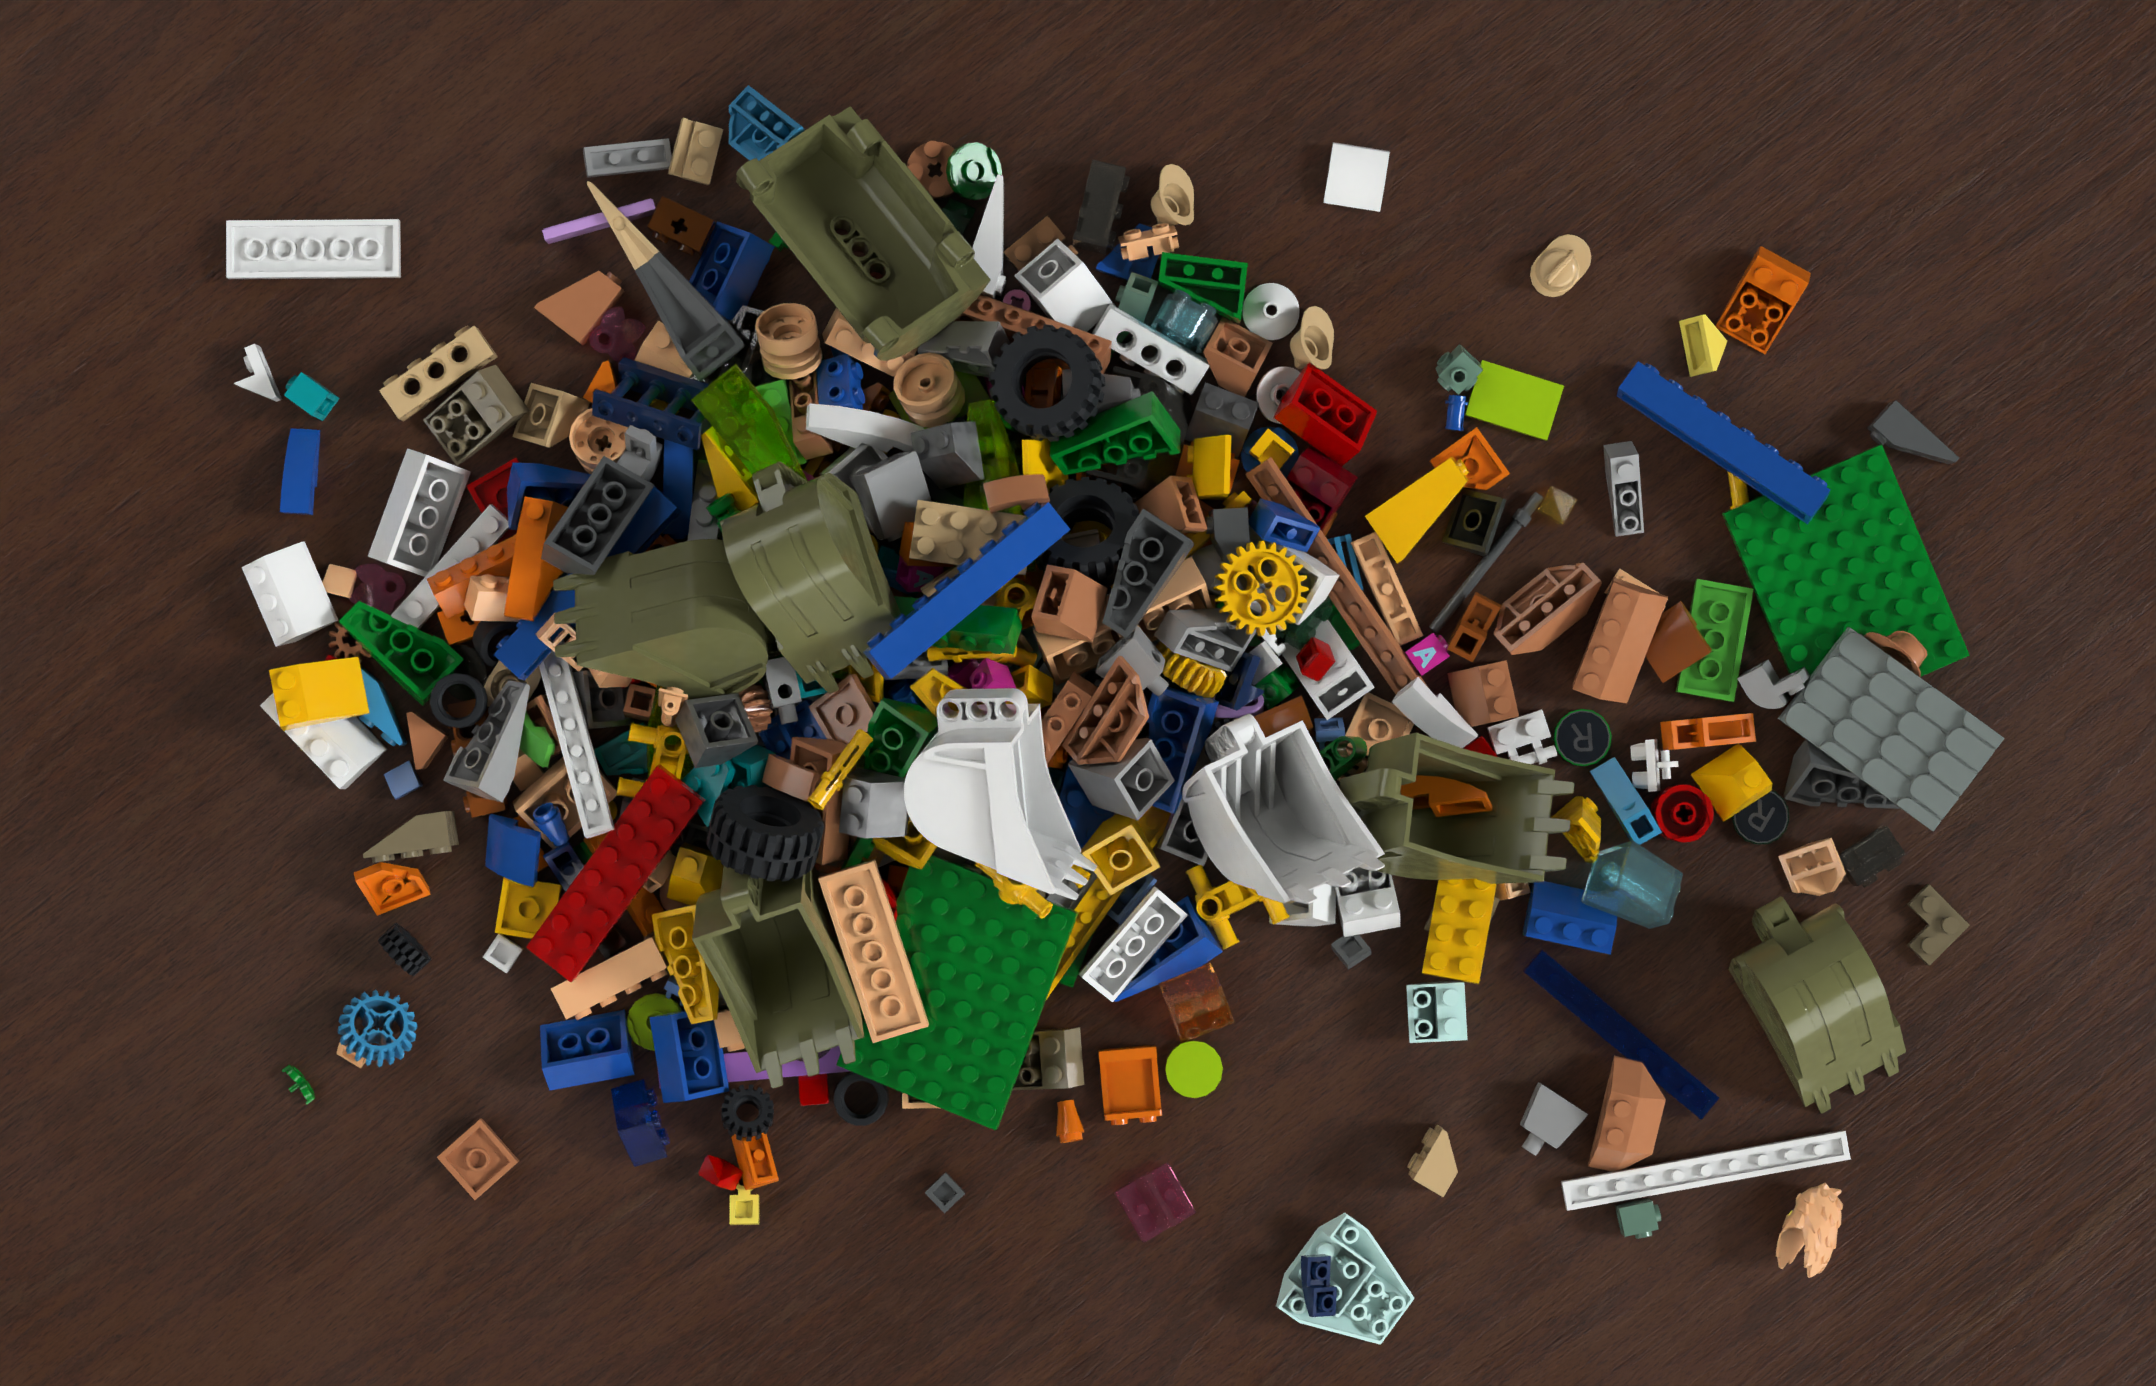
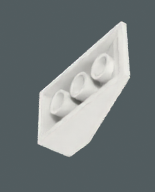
(990, 241)

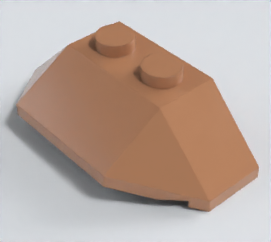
(1546, 608)
(1110, 718)
(1627, 1117)

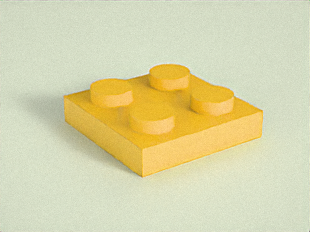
(525, 907)

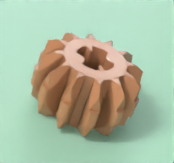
(344, 647)
(757, 707)

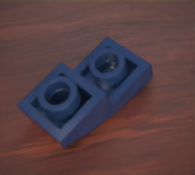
(1317, 1291)

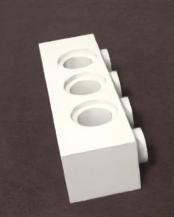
(1193, 365)

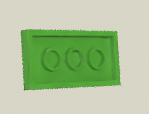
(1722, 620)

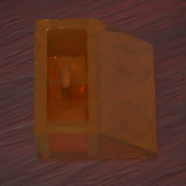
(1196, 1002)

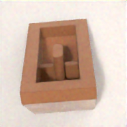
(425, 739)

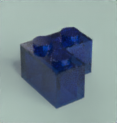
(639, 1122)

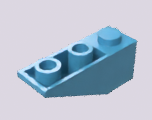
(381, 710)
(1625, 802)

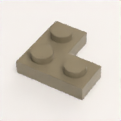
(1942, 926)

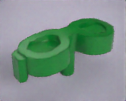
(301, 1083)

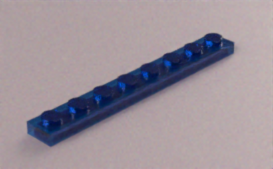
(1620, 1034)

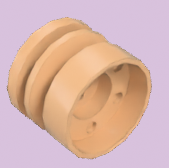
(788, 341)
(592, 433)

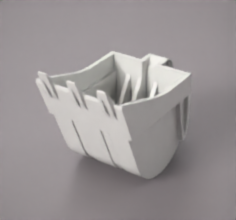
(990, 794)
(1276, 813)

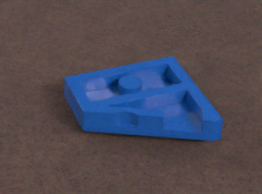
(1115, 265)

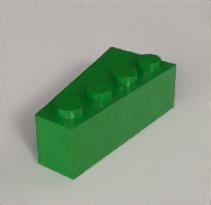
(1118, 434)

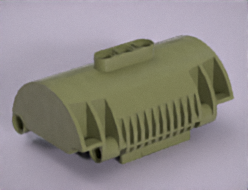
(854, 181)

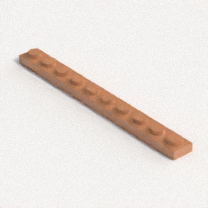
(1346, 592)

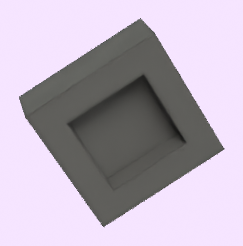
(1351, 950)
(945, 1192)

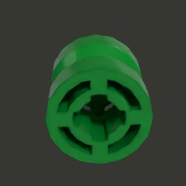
(721, 505)

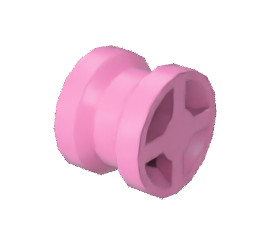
(1013, 298)

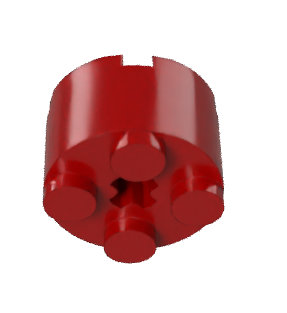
(1699, 815)

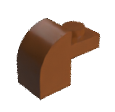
(1473, 627)

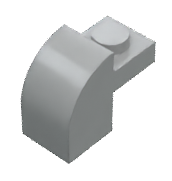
(641, 452)
(1766, 688)

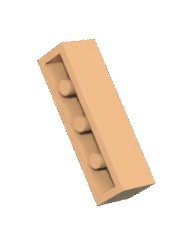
(611, 977)

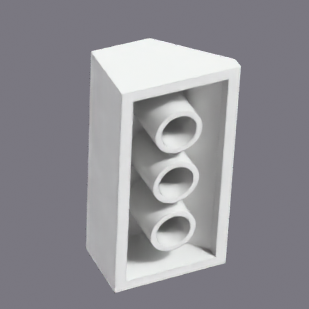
(419, 513)
(337, 747)
(1133, 944)

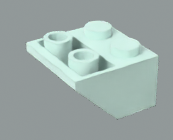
(1436, 1011)

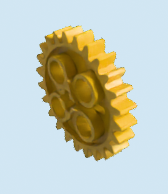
(1283, 575)

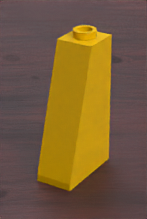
(1414, 510)

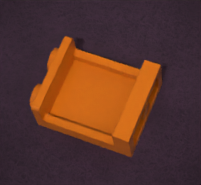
(1130, 1084)

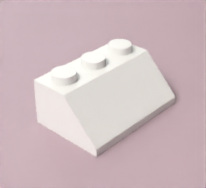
(290, 594)

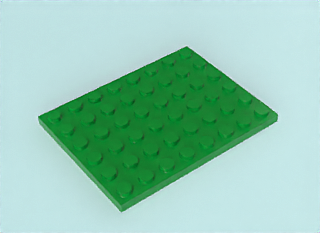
(1847, 568)
(982, 987)

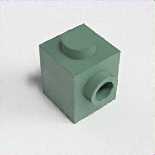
(1136, 296)
(1638, 1218)

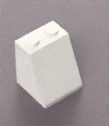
(1064, 287)

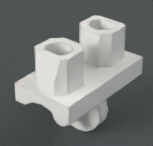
(1651, 778)

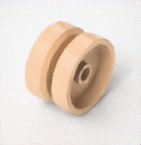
(929, 390)

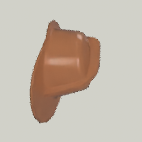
(1902, 647)

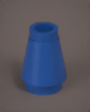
(550, 822)

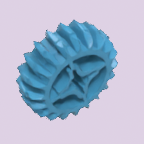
(366, 1010)

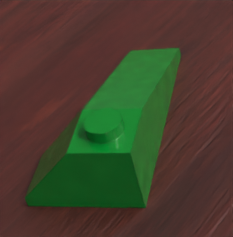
(402, 650)
(898, 736)

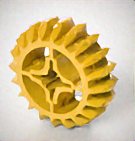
(1191, 674)

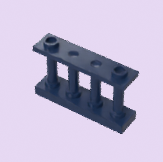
(653, 384)

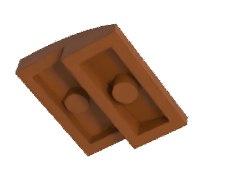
(1676, 643)
(1285, 716)

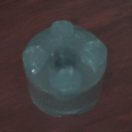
(1185, 320)

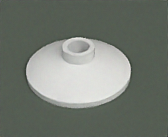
(1270, 326)
(1275, 379)

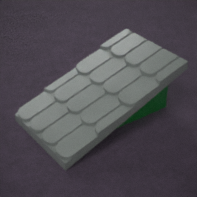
(1891, 728)

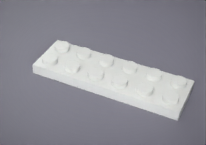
(313, 249)

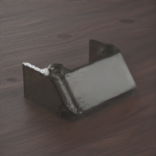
(1141, 475)

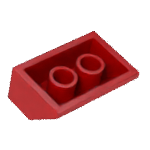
(1326, 415)

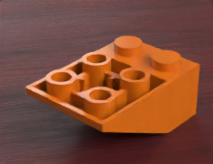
(1763, 300)

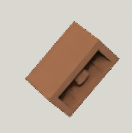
(1068, 604)

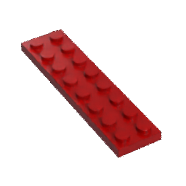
(615, 873)

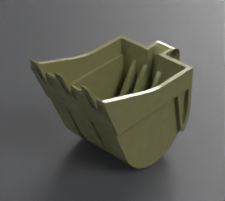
(810, 572)
(668, 620)
(1484, 846)
(779, 969)
(1818, 1001)

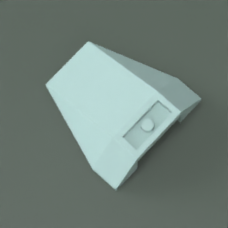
(1368, 1286)

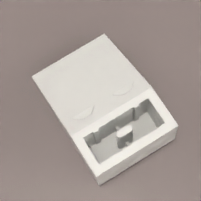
(1342, 682)
(1367, 902)

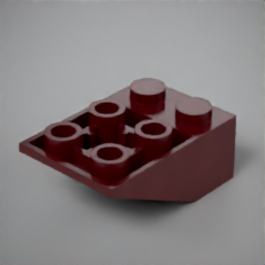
(1320, 484)

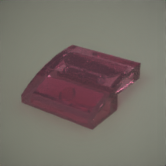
(1155, 1202)

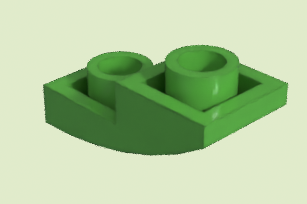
(536, 742)

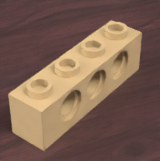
(454, 372)

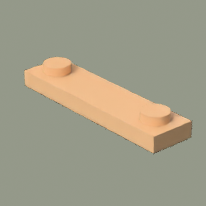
(1386, 588)

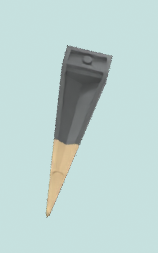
(694, 325)

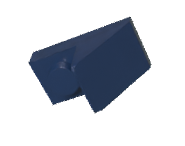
(1237, 686)
(564, 864)

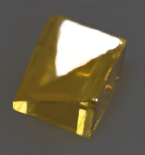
(1557, 505)

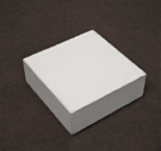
(503, 953)

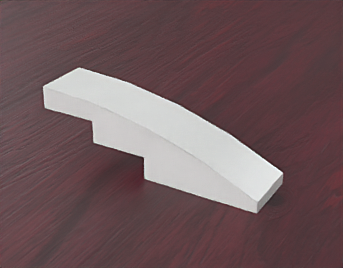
(860, 426)

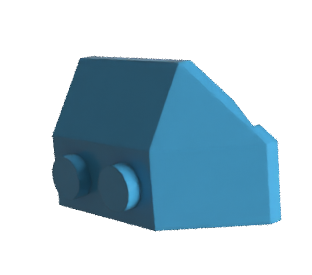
(759, 125)

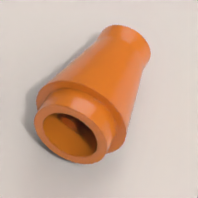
(1068, 1122)

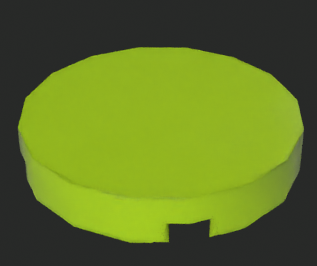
(639, 1021)
(1194, 1069)

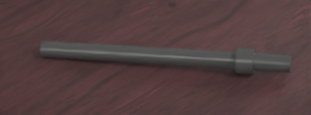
(1520, 519)

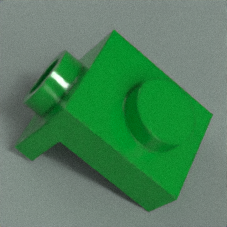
(1278, 685)

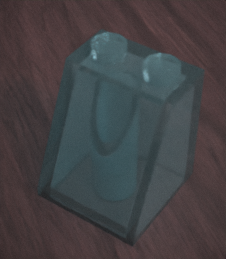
(1633, 885)

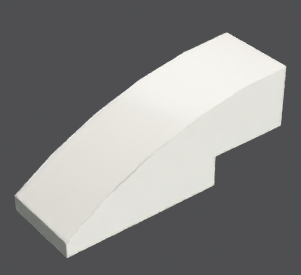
(1433, 714)

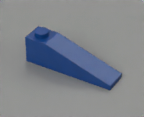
(543, 483)
(1179, 729)
(1185, 950)

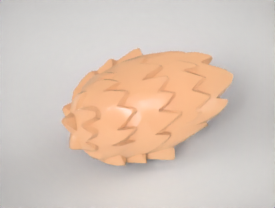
(1812, 1224)

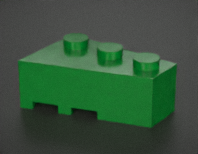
(1206, 281)

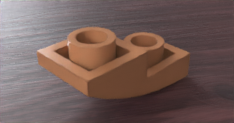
(1016, 490)
(789, 777)

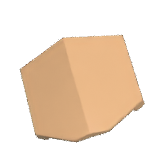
(1813, 868)

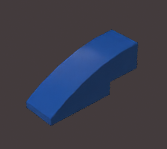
(300, 472)

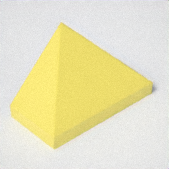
(1702, 344)

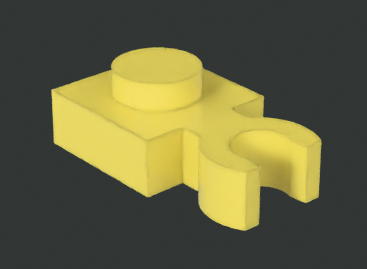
(744, 1207)

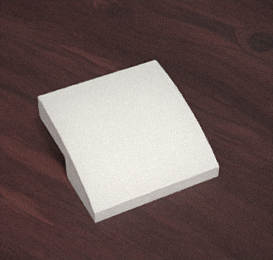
(1356, 177)

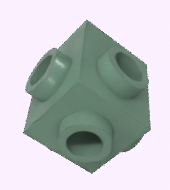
(1458, 370)

